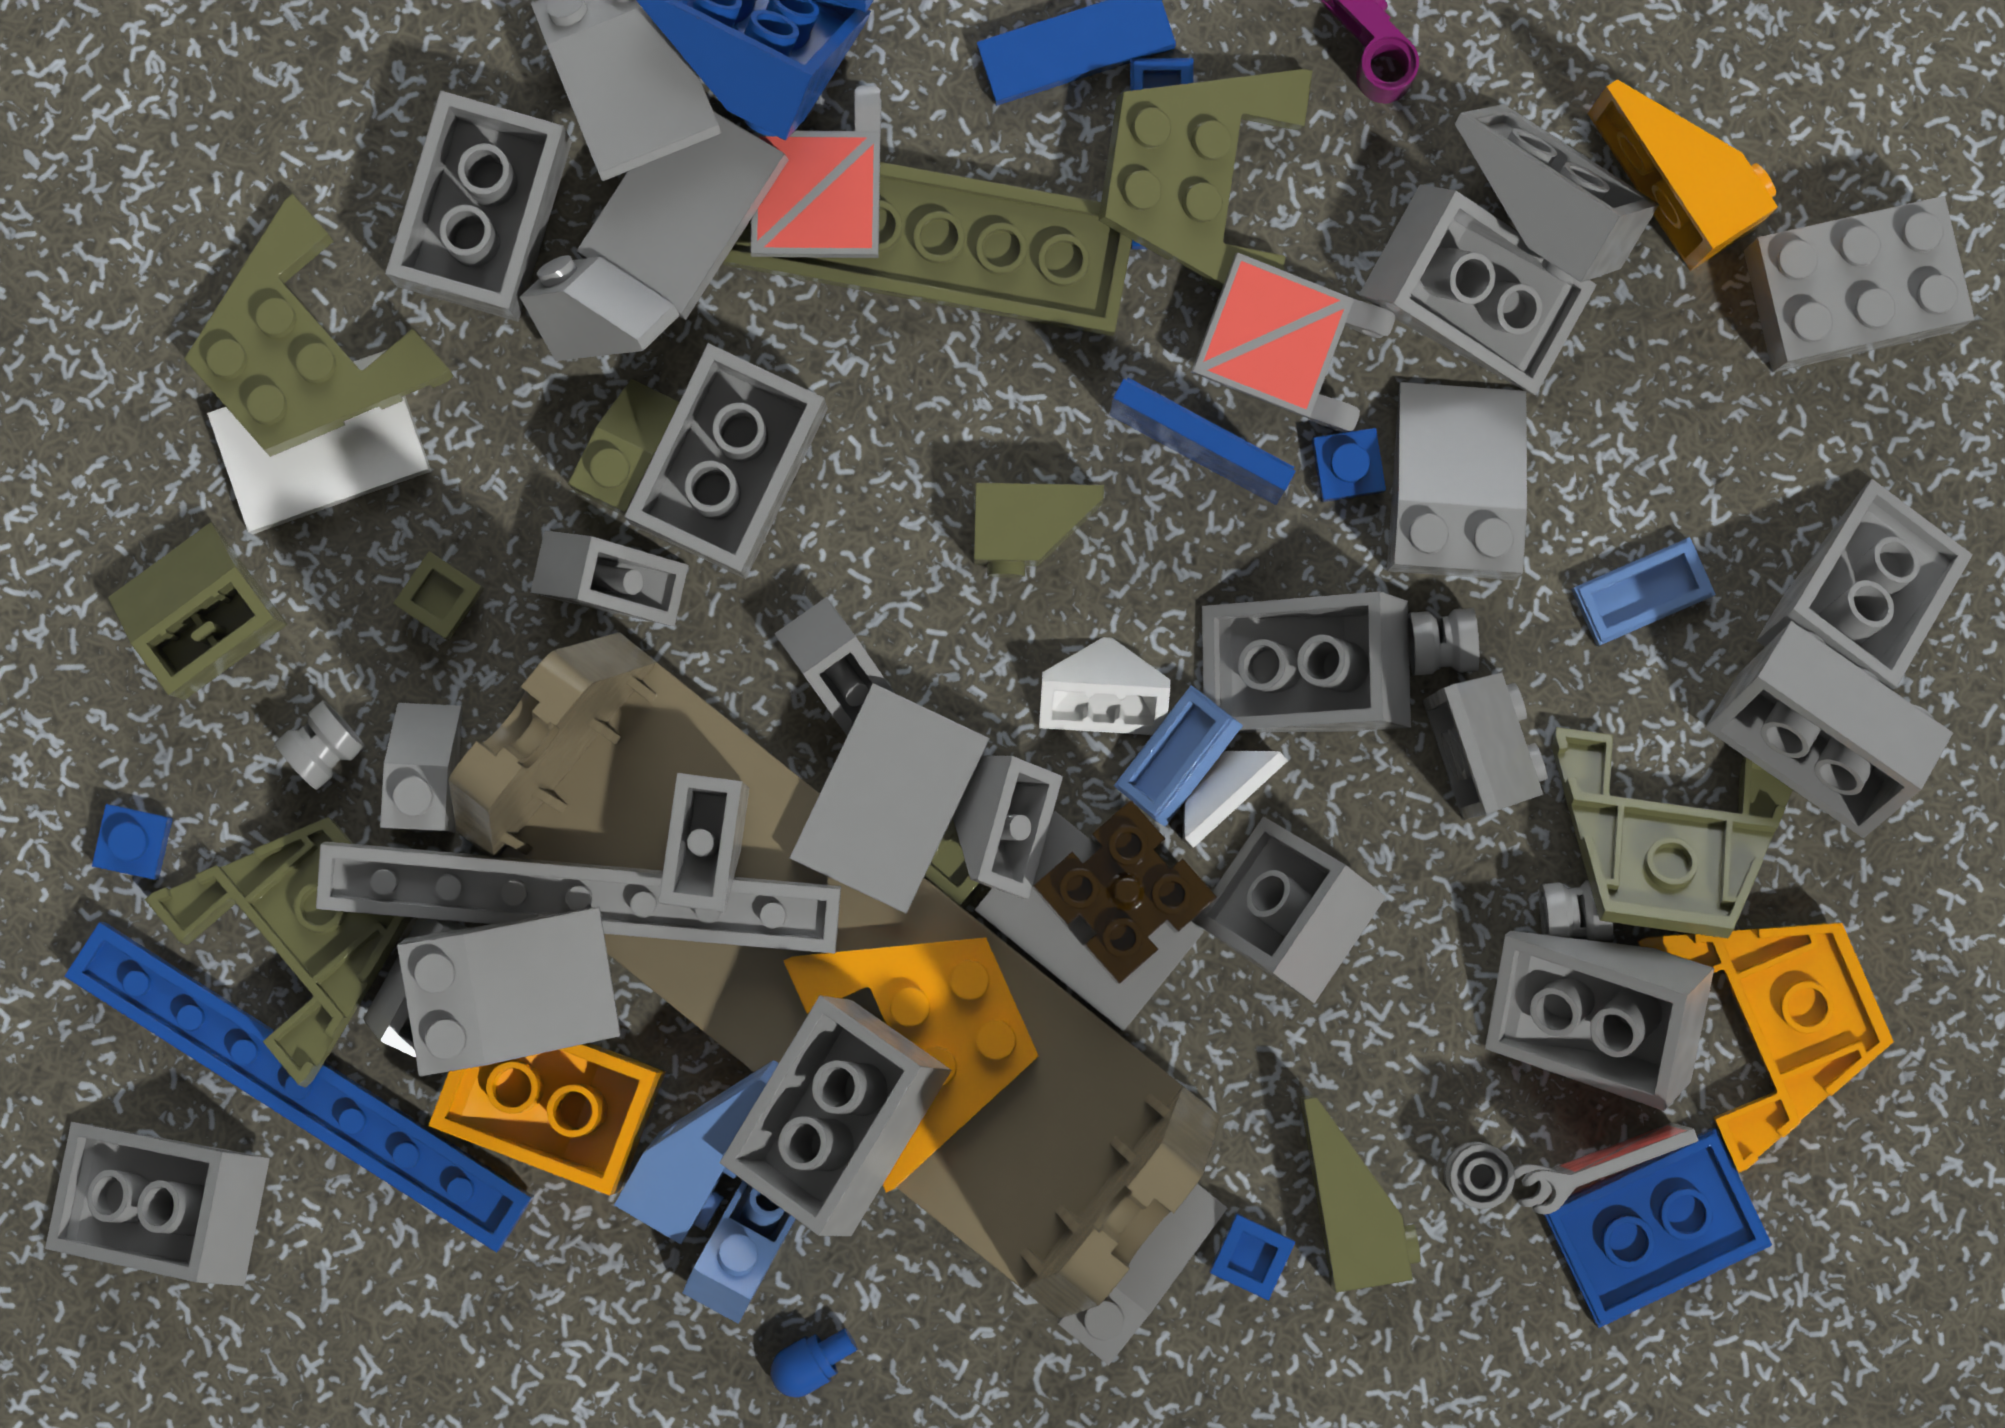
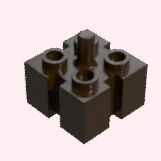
(1124, 892)

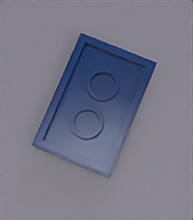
(1201, 440)
(1656, 1228)

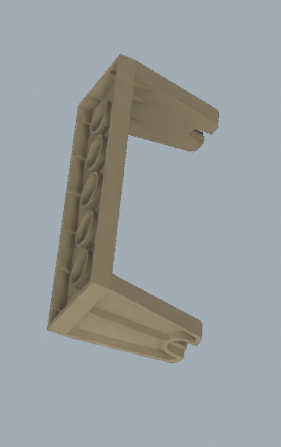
(1047, 1177)

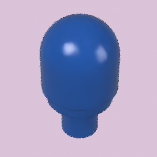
(810, 1363)

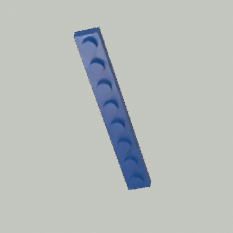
(328, 1108)

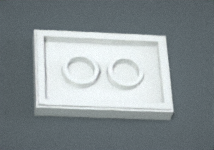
(323, 472)

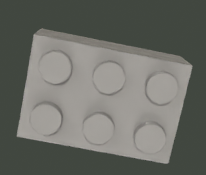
(479, 205)
(1858, 284)
(726, 461)
(1829, 730)
(835, 1116)

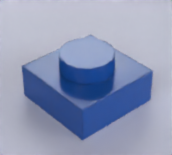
(1348, 465)
(132, 842)
(1252, 1256)

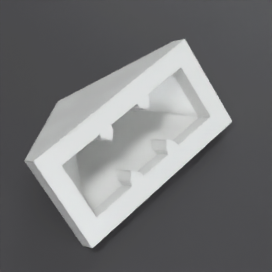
(1104, 692)
(1224, 789)

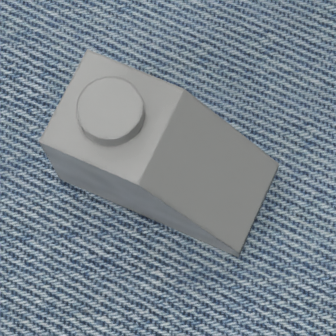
(594, 309)
(609, 577)
(832, 661)
(418, 766)
(1006, 822)
(703, 842)

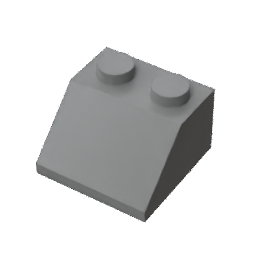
(1290, 908)

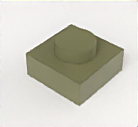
(438, 596)
(949, 868)

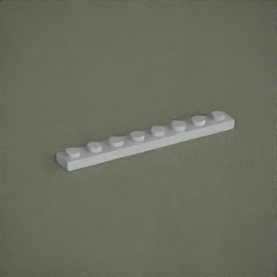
(517, 888)

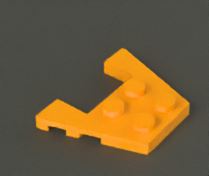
(949, 1005)
(1805, 1014)

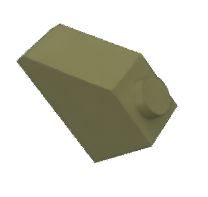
(623, 447)
(1027, 522)

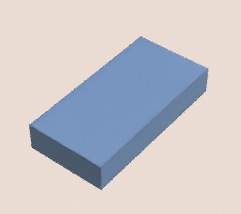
(1643, 591)
(1178, 755)

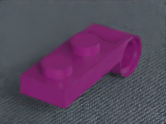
(1380, 38)

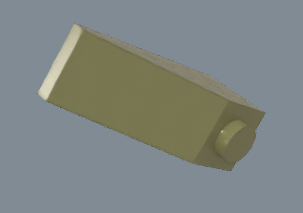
(1358, 1220)

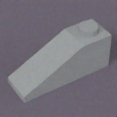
(1151, 1273)

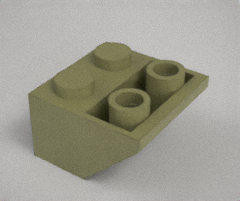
(195, 613)

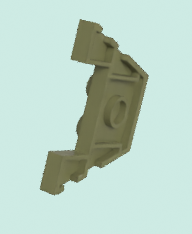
(1177, 160)
(279, 364)
(1665, 860)
(327, 949)

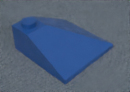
(761, 55)

